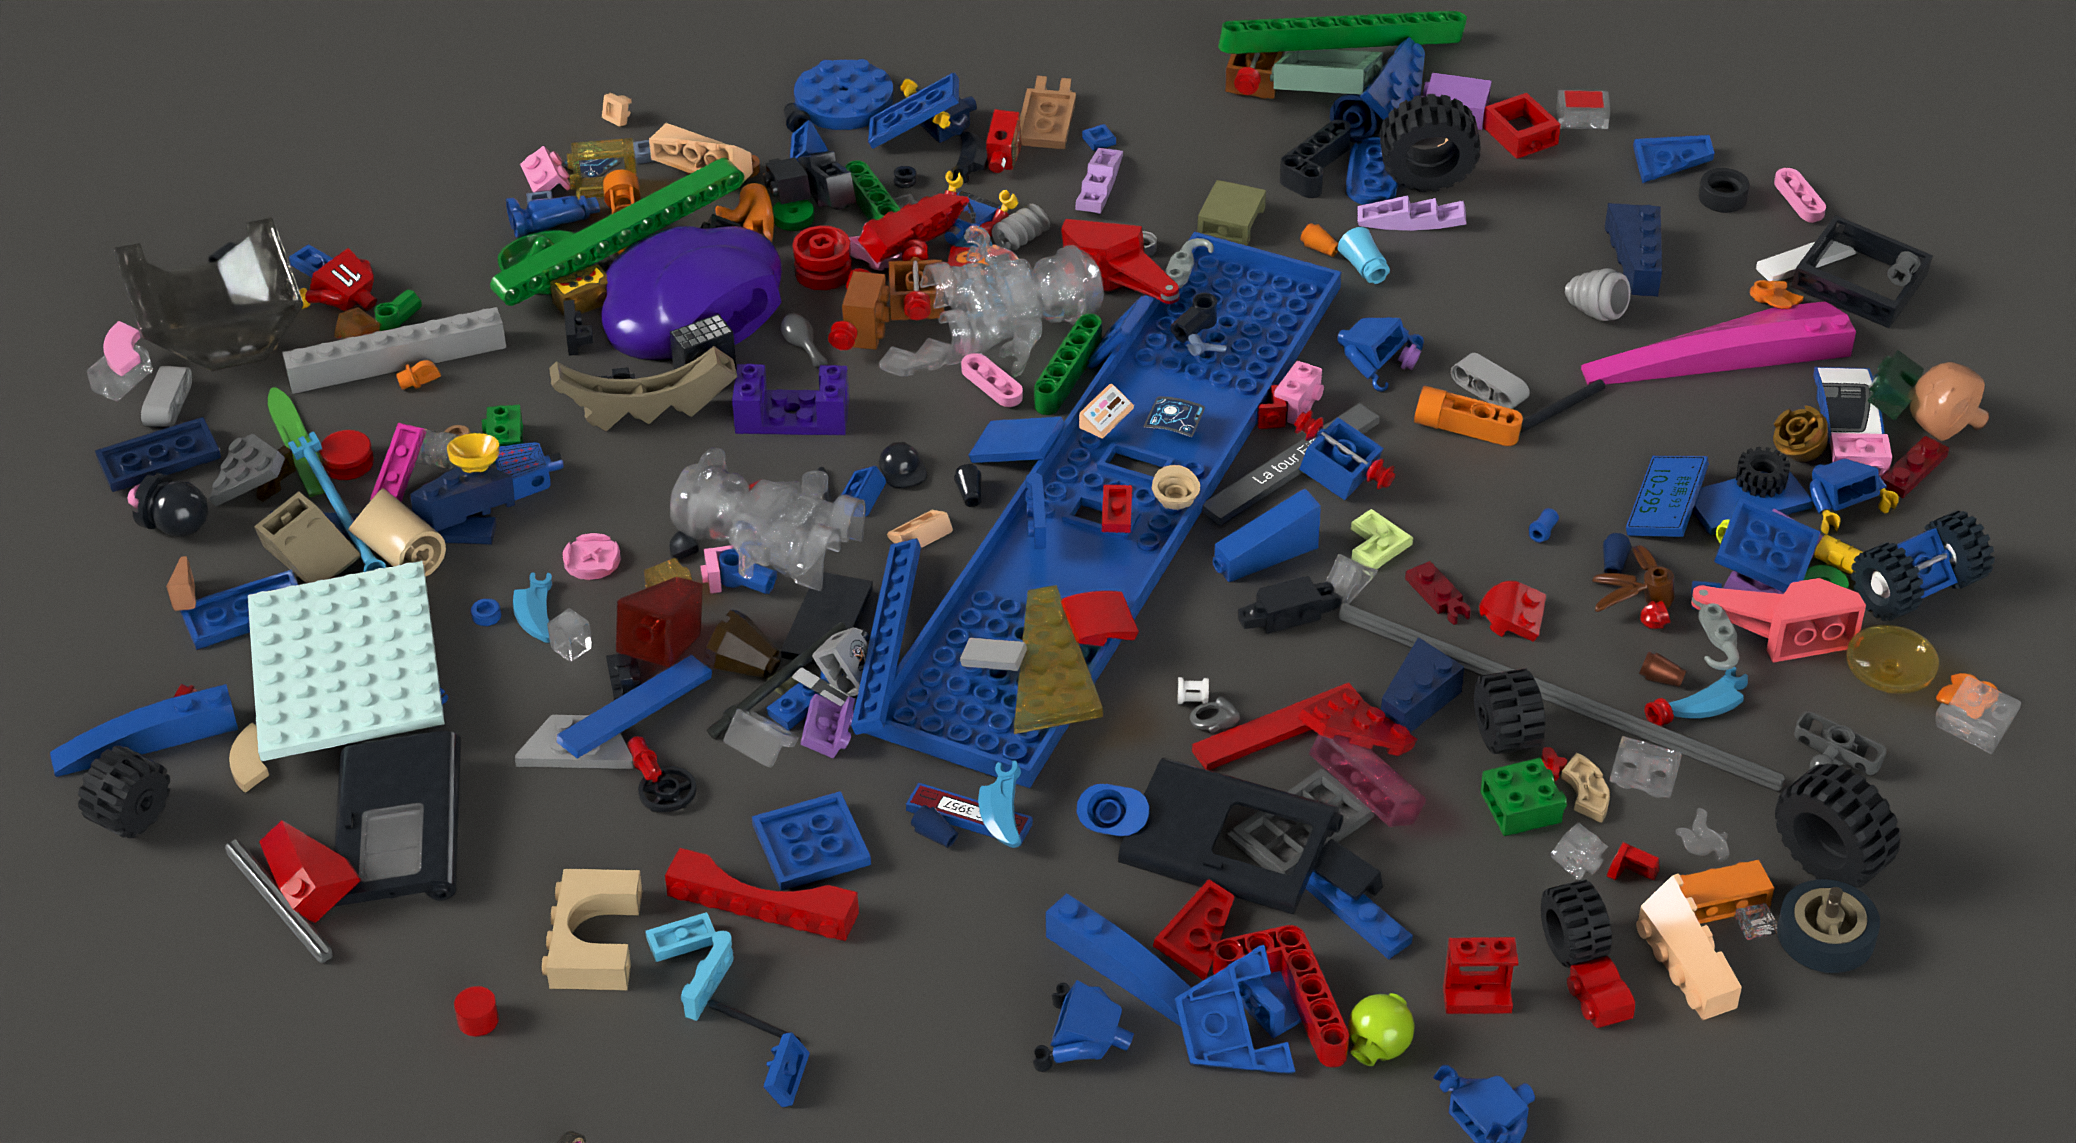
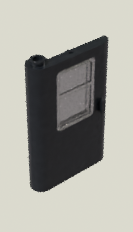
(402, 816)

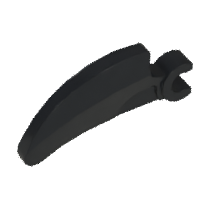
(972, 156)

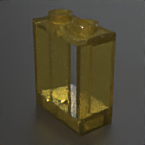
(593, 150)

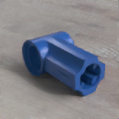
(762, 579)

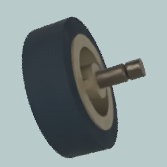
(1828, 926)

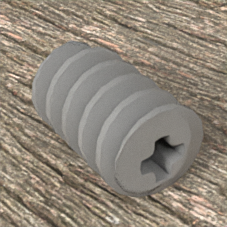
(1020, 227)

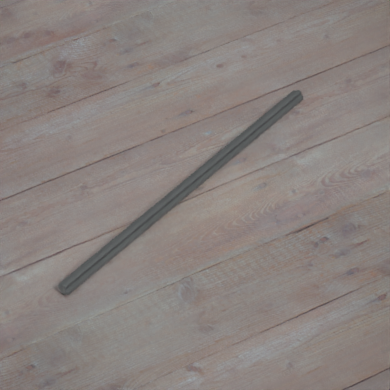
(1575, 702)

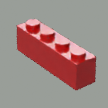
(920, 221)

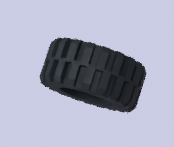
(1423, 119)
(1837, 825)

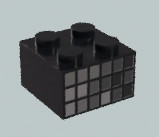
(699, 337)

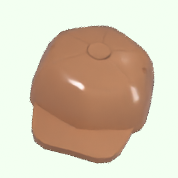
(1949, 400)

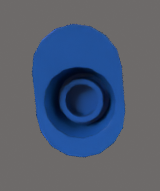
(1113, 809)

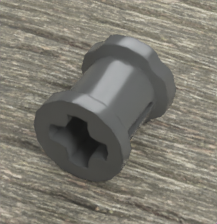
(1905, 265)

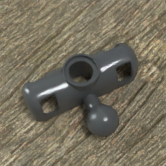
(1838, 744)

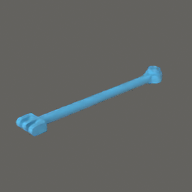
(308, 451)

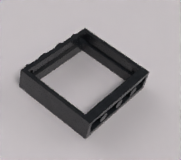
(1849, 295)

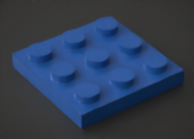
(1766, 546)
(811, 840)

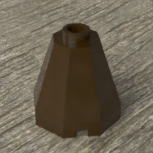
(741, 648)

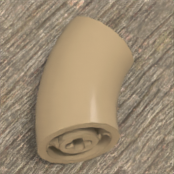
(398, 533)

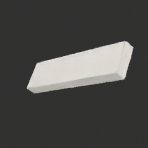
(1784, 264)

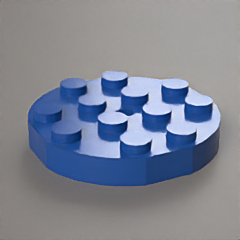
(843, 93)

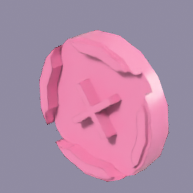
(591, 556)

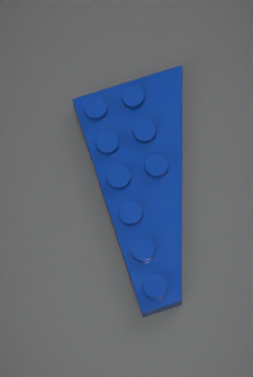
(1397, 79)

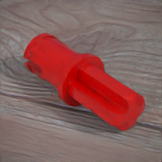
(644, 758)

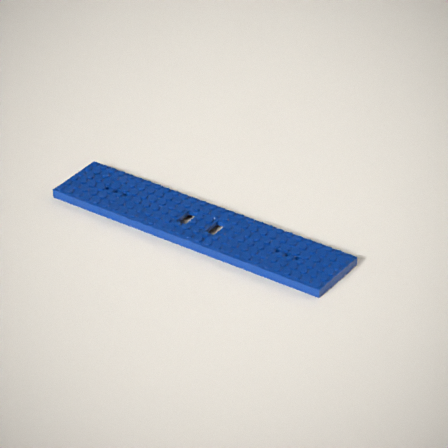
(1272, 314)

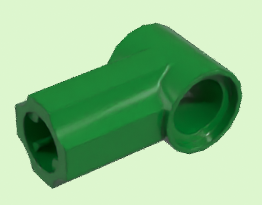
(394, 313)

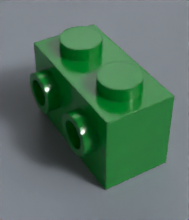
(504, 424)

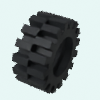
(1764, 483)

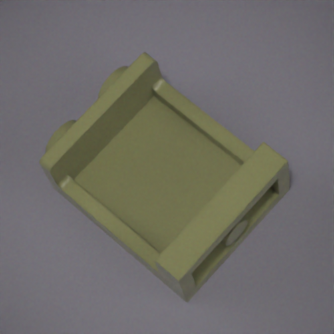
(1231, 211)

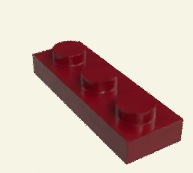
(1914, 466)

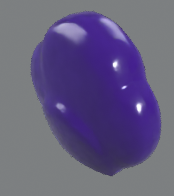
(686, 278)

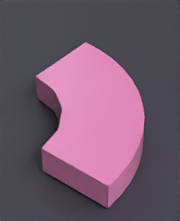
(119, 348)

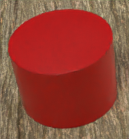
(476, 1011)

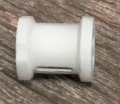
(1184, 685)

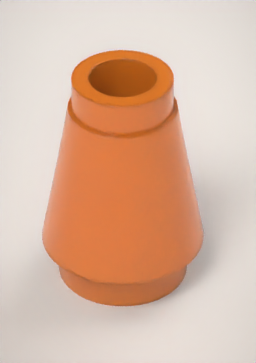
(1319, 239)

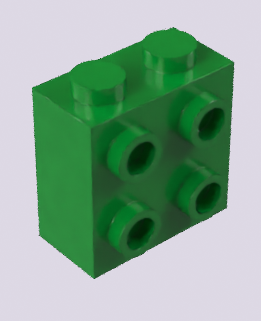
(1523, 796)

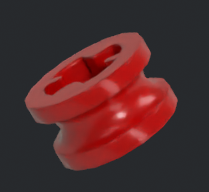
(1659, 712)

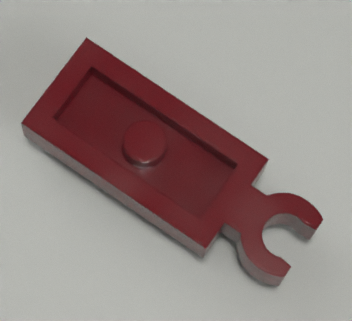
(1438, 591)

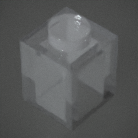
(569, 634)

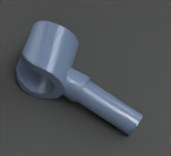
(1199, 347)

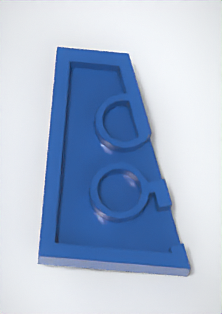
(1671, 154)

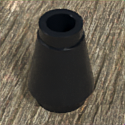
(795, 116)
(969, 484)

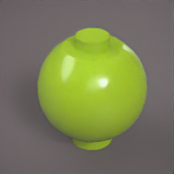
(1380, 1028)

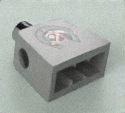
(845, 654)

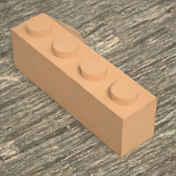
(693, 151)
(1688, 950)

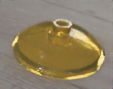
(1892, 659)

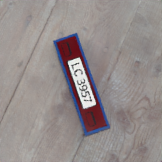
(959, 810)

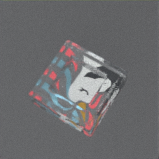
(1756, 921)

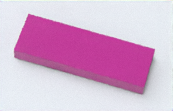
(400, 460)

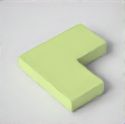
(1382, 539)

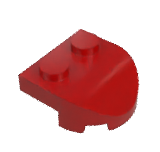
(1514, 608)

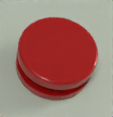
(346, 454)

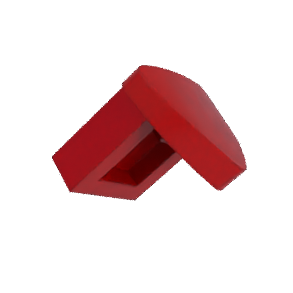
(1634, 860)

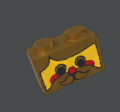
(584, 287)

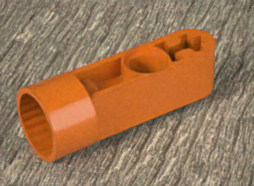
(621, 190)
(1468, 416)

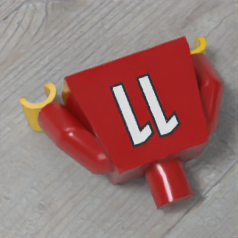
(342, 283)

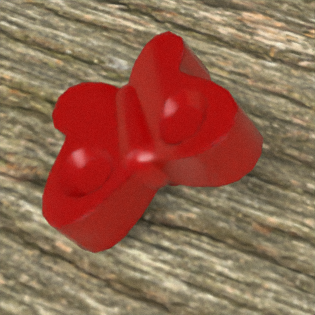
(1553, 762)

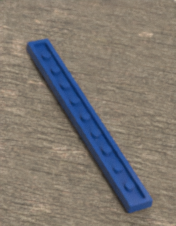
(886, 637)

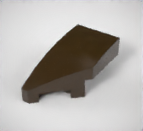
(272, 487)

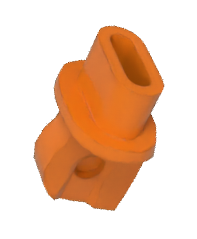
(418, 374)

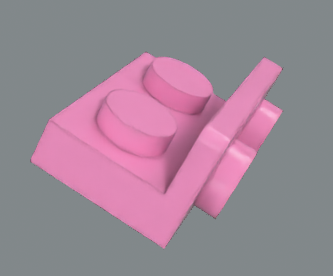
(1862, 448)

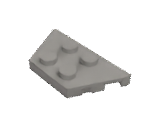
(544, 750)

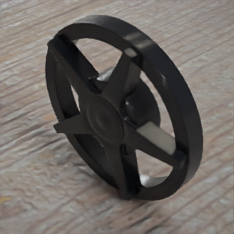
(668, 790)

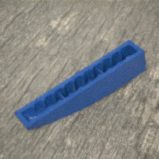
(151, 728)
(1114, 955)

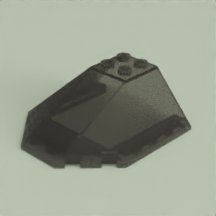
(217, 310)

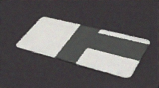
(820, 686)

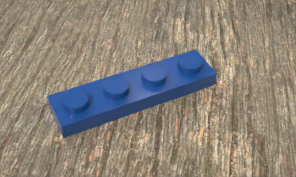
(1362, 917)

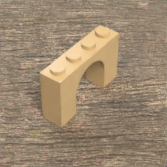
(579, 897)

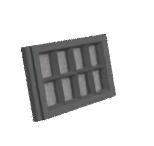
(1279, 842)

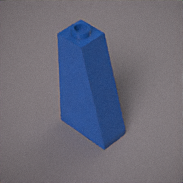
(1271, 538)

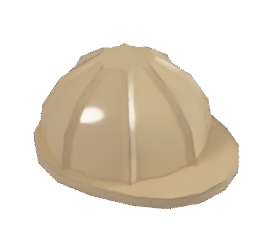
(1175, 487)

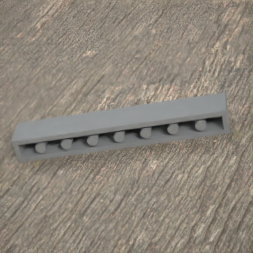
(394, 349)

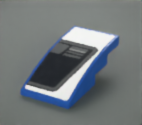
(1844, 402)

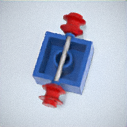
(1341, 456)

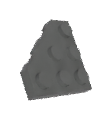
(245, 468)

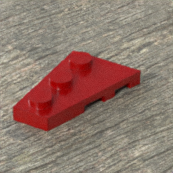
(1196, 929)

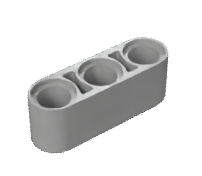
(1489, 381)
(166, 396)

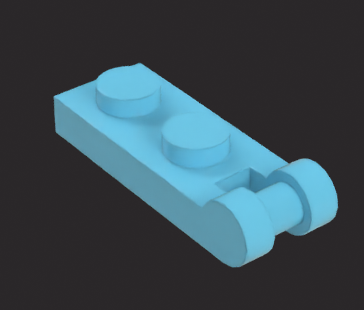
(708, 975)

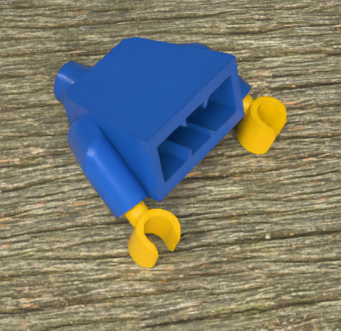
(1844, 485)

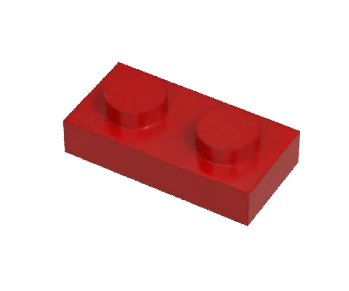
(1117, 508)

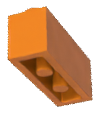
(1726, 889)

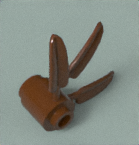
(1657, 582)

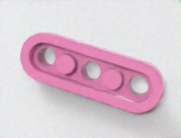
(1800, 194)
(992, 380)

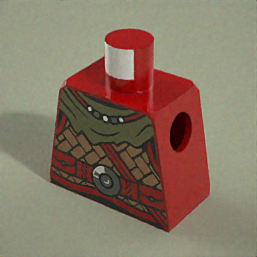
(1003, 153)

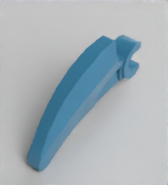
(531, 607)
(1713, 700)
(997, 805)

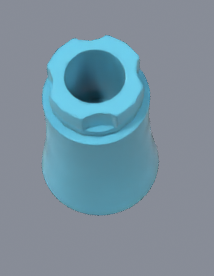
(1364, 255)

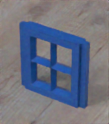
(1118, 331)

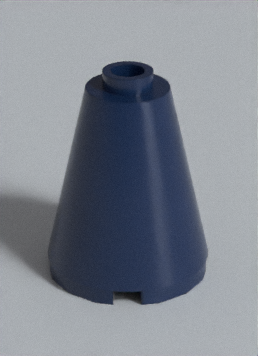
(1356, 112)

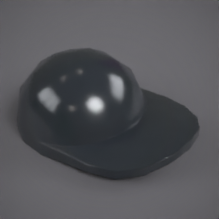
(902, 465)

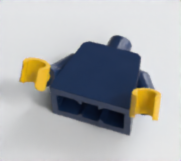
(948, 122)

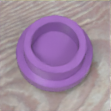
(1409, 357)

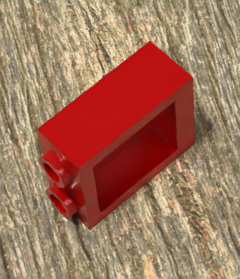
(1519, 143)

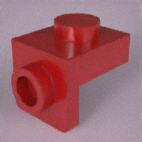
(1272, 414)

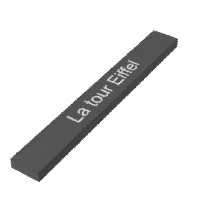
(1275, 472)

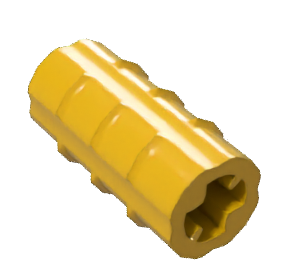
(1836, 553)

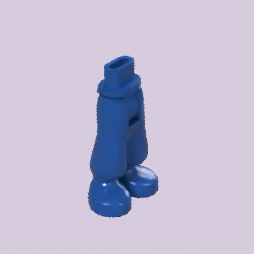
(548, 213)

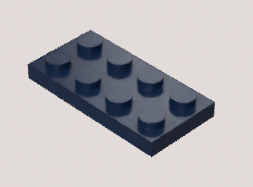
(160, 452)

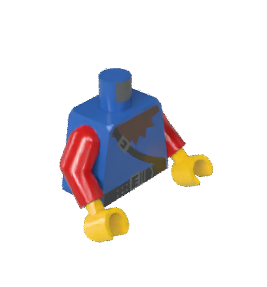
(978, 210)

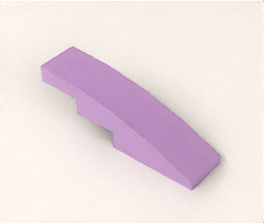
(1099, 180)
(1403, 215)

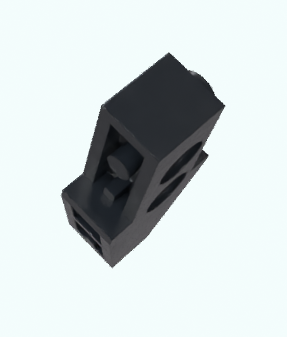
(828, 180)

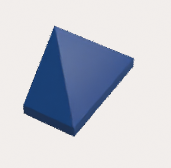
(806, 141)

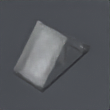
(1349, 577)

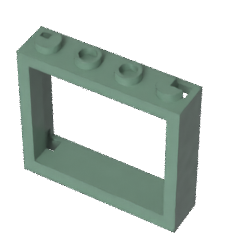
(1327, 70)

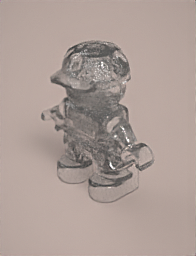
(1010, 297)
(770, 523)

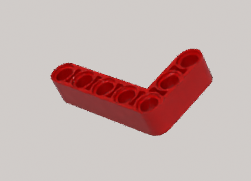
(1293, 956)

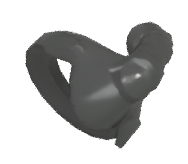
(1225, 719)

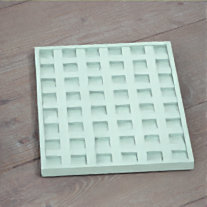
(343, 661)

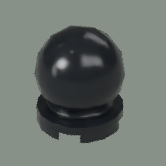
(170, 506)

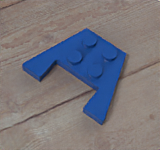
(1217, 1024)

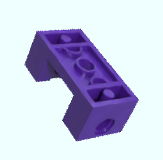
(766, 410)

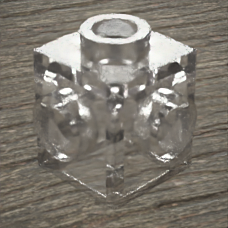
(1579, 851)

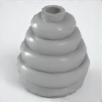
(1600, 294)

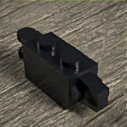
(1289, 605)

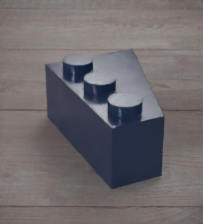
(461, 494)

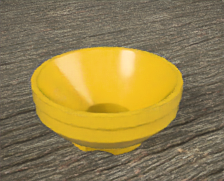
(473, 451)

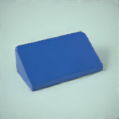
(866, 485)

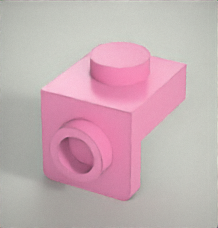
(710, 571)

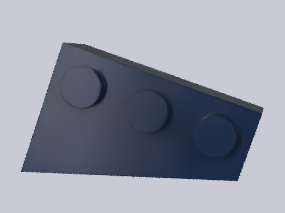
(1422, 686)

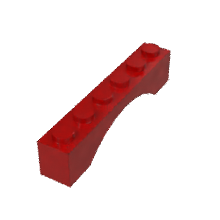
(819, 910)

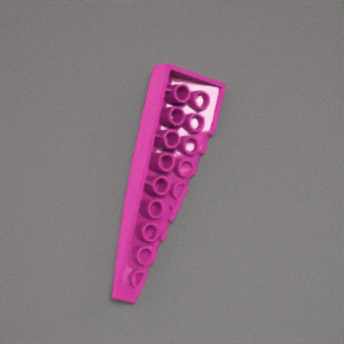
(1750, 341)

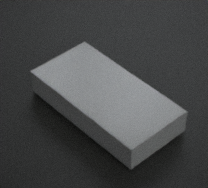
(993, 654)

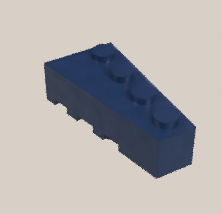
(1637, 240)

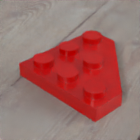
(1351, 717)

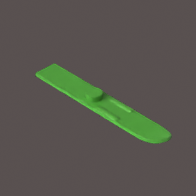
(290, 429)

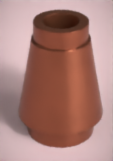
(1661, 670)

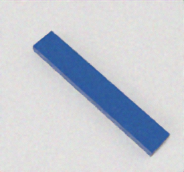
(633, 706)

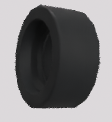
(1723, 201)

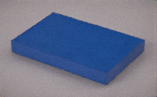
(1016, 439)

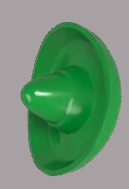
(527, 246)

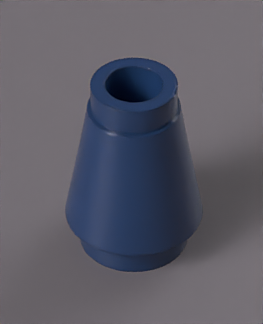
(1615, 552)
(933, 826)

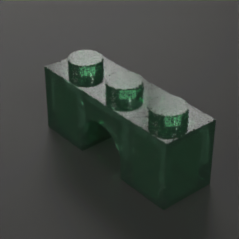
(1894, 384)

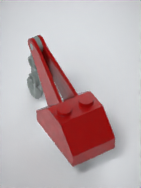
(1122, 260)

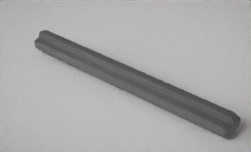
(270, 891)

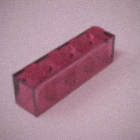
(1369, 779)

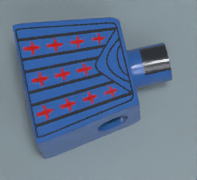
(528, 467)

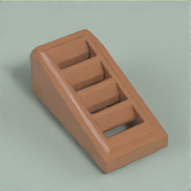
(182, 586)

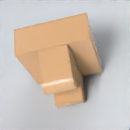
(616, 109)

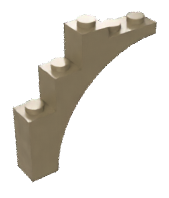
(646, 398)

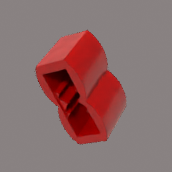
(1601, 991)

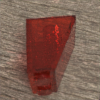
(660, 621)

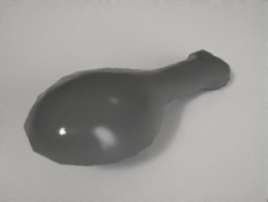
(800, 333)

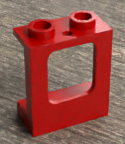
(1479, 990)

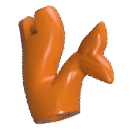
(754, 207)

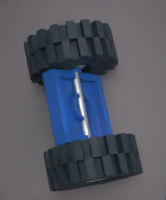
(1899, 575)

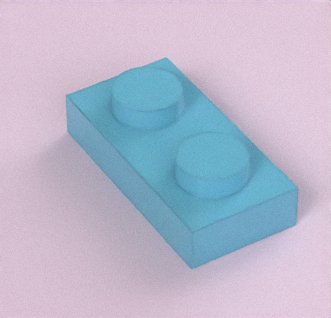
(680, 937)

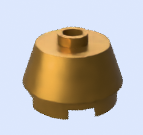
(1801, 433)

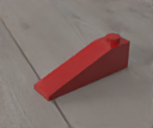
(307, 871)

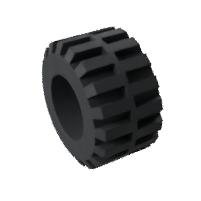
(1575, 923)

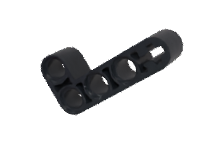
(1303, 166)

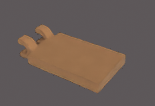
(1047, 115)

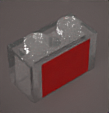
(1583, 109)

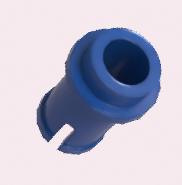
(1541, 529)

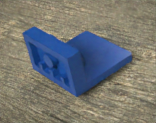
(1270, 1003)

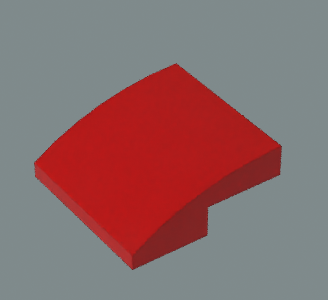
(1099, 616)

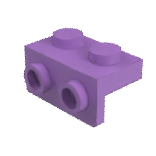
(827, 725)

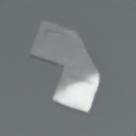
(904, 363)

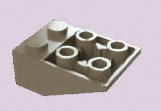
(306, 540)

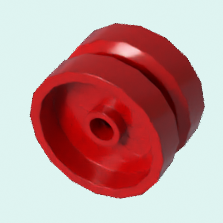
(822, 257)

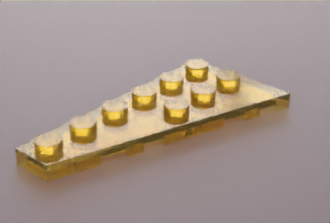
(1053, 674)

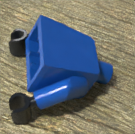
(1084, 1026)

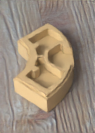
(245, 760)
(1589, 786)

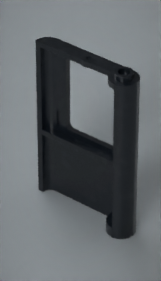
(1186, 820)

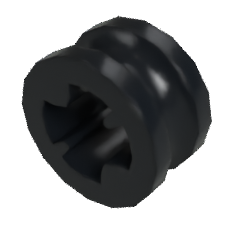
(904, 177)

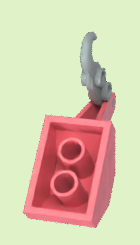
(1801, 623)

